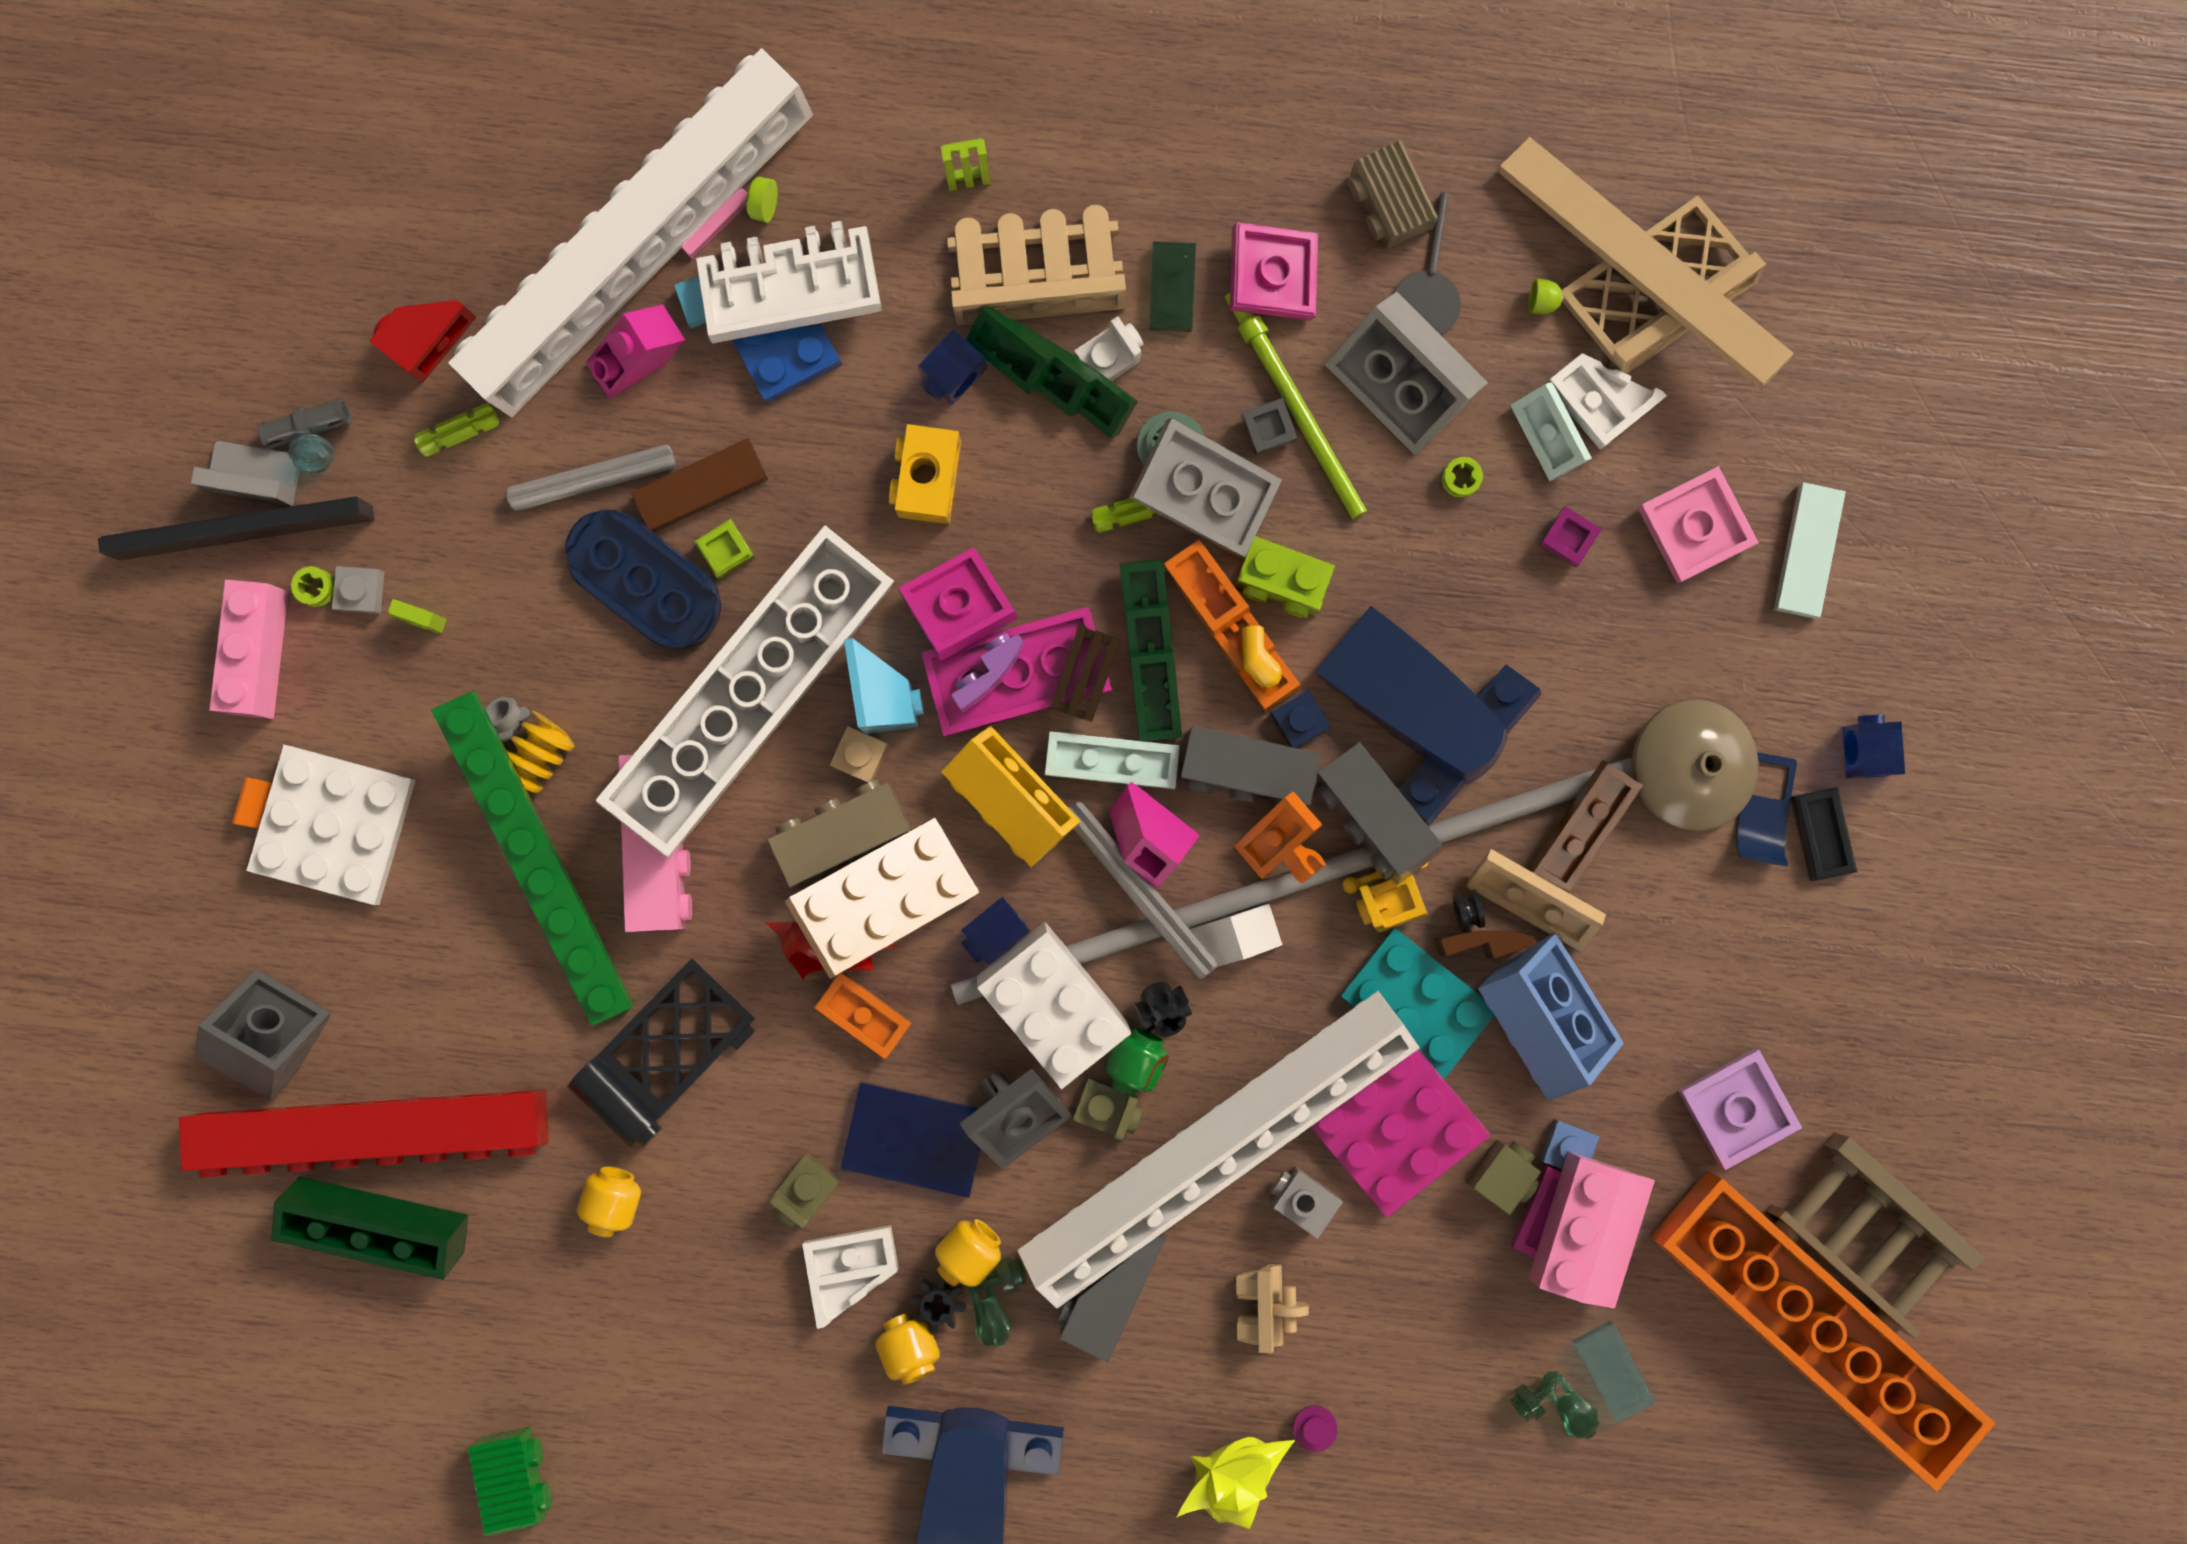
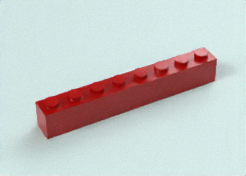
(363, 1131)

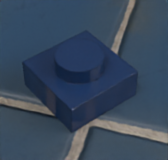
(1300, 719)

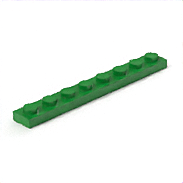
(532, 857)

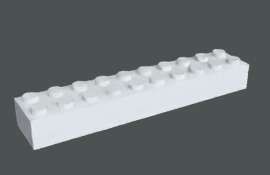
(633, 234)

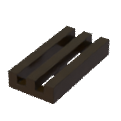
(1097, 638)

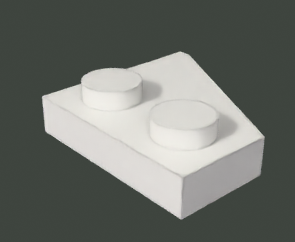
(1602, 398)
(847, 1268)

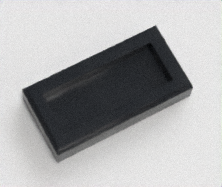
(1823, 834)

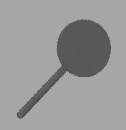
(1430, 291)

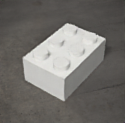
(1053, 1005)

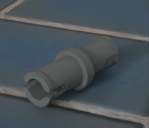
(303, 422)

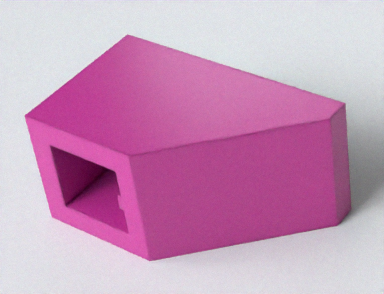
(634, 349)
(1149, 835)

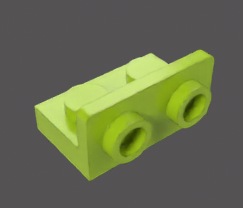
(1284, 577)

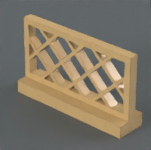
(1662, 329)

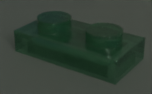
(1172, 286)

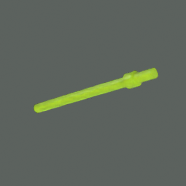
(1254, 332)

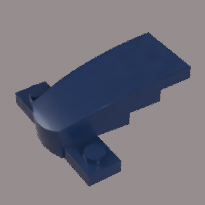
(1426, 707)
(969, 1466)

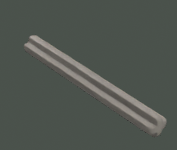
(1143, 894)

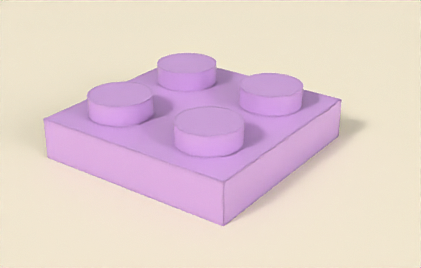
(1739, 1109)

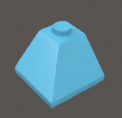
(880, 693)

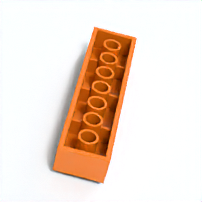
(1822, 1330)

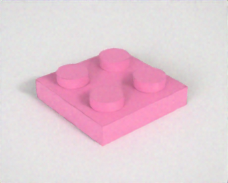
(1697, 525)

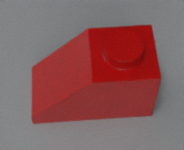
(421, 334)

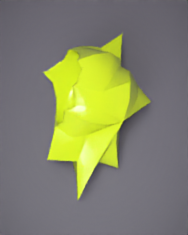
(1234, 1479)

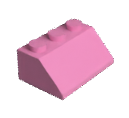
(1590, 1231)

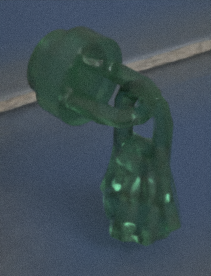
(992, 1323)
(1576, 1414)

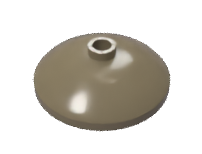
(1673, 771)

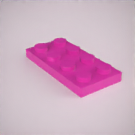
(1027, 686)

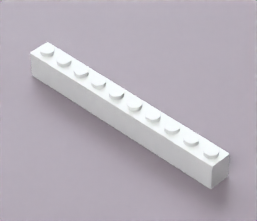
(1217, 1150)

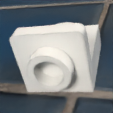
(1112, 350)

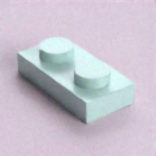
(1550, 431)

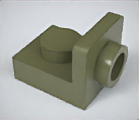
(1107, 1109)
(803, 1192)

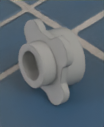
(507, 716)

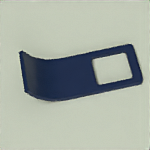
(1764, 820)

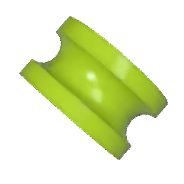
(1475, 477)
(300, 581)

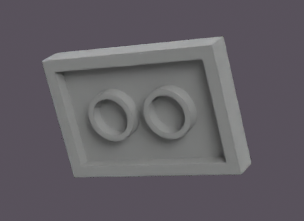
(1205, 488)

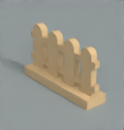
(1037, 292)

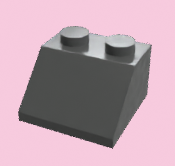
(260, 1034)

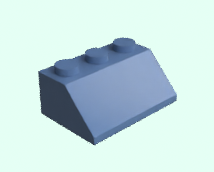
(1552, 1018)

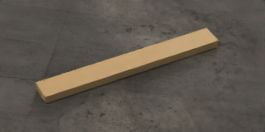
(1646, 263)

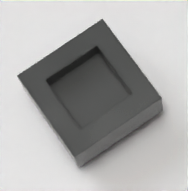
(1269, 426)

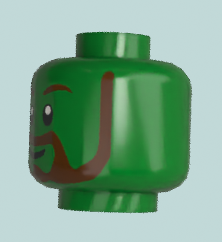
(1137, 1062)

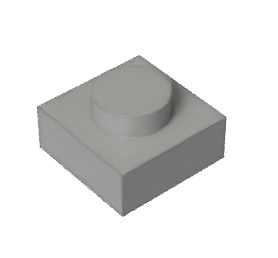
(358, 590)

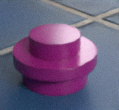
(1314, 1428)

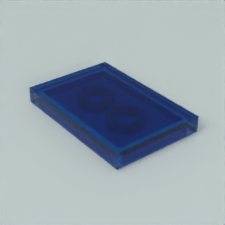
(911, 1140)

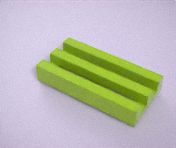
(967, 172)

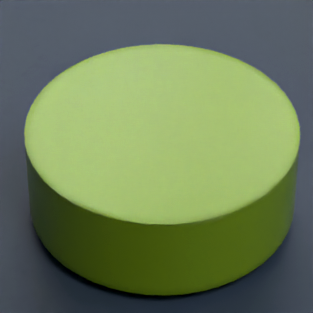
(762, 199)

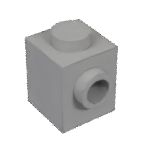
(1304, 1201)

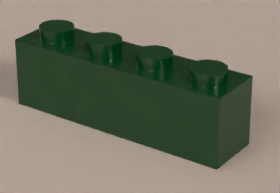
(369, 1227)

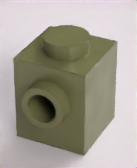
(1506, 1176)

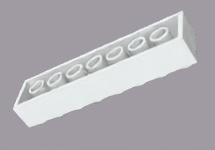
(745, 692)

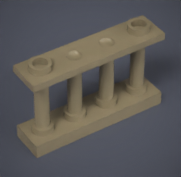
(1914, 1221)

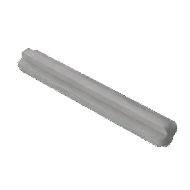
(590, 477)

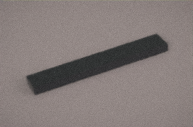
(236, 528)

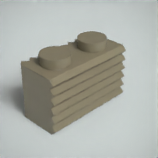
(1391, 195)

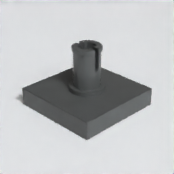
(1014, 1116)

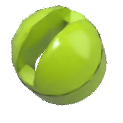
(1544, 297)

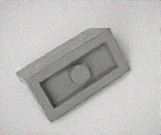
(249, 474)

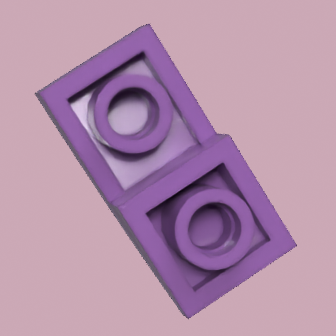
(999, 660)

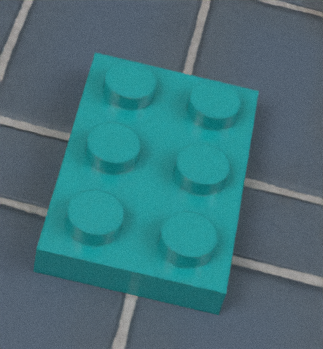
(1425, 996)

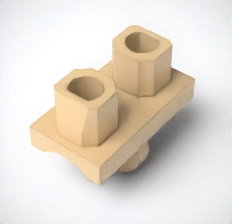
(1273, 1313)

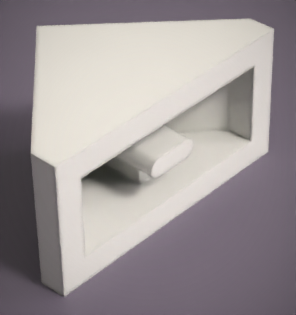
(1239, 935)

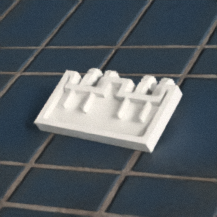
(790, 286)

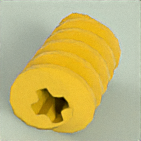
(537, 750)

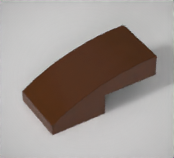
(1494, 942)

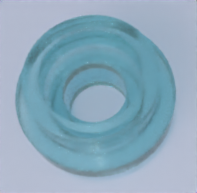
(311, 453)

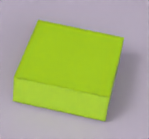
(724, 549)
(416, 616)

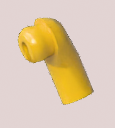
(1257, 660)

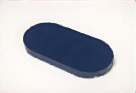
(642, 579)

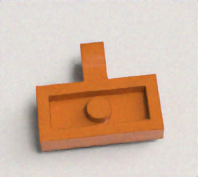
(1279, 840)

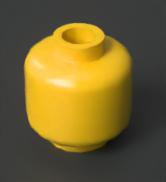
(609, 1201)
(968, 1253)
(907, 1349)

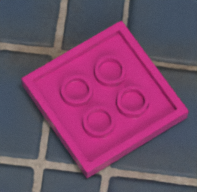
(1401, 1132)

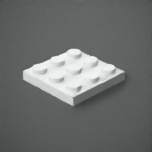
(331, 825)

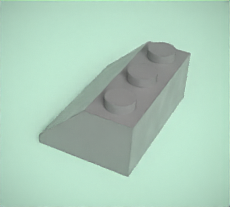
(1405, 372)

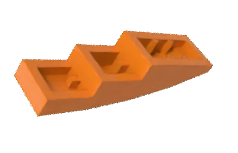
(1224, 616)

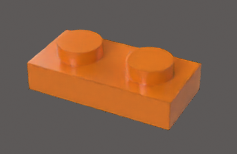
(863, 1015)

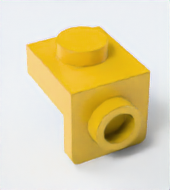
(1391, 904)

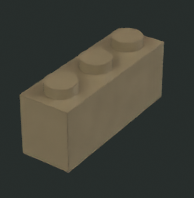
(839, 833)

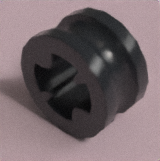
(1468, 910)

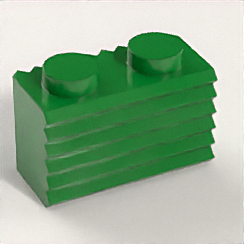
(509, 1481)

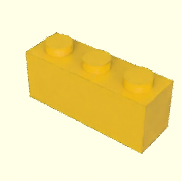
(1010, 796)

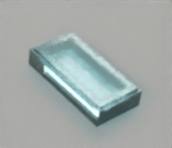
(1613, 1371)

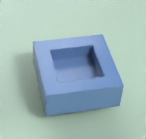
(1564, 1139)

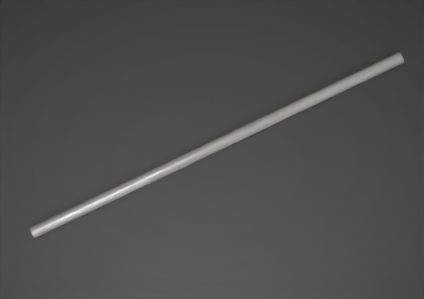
(1335, 867)

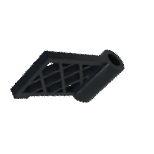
(620, 1096)

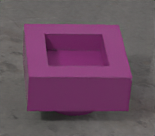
(1570, 536)

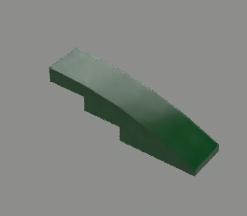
(1051, 370)
(1150, 650)

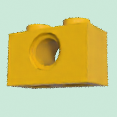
(933, 499)

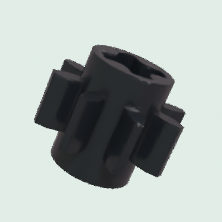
(1163, 1009)
(927, 1308)

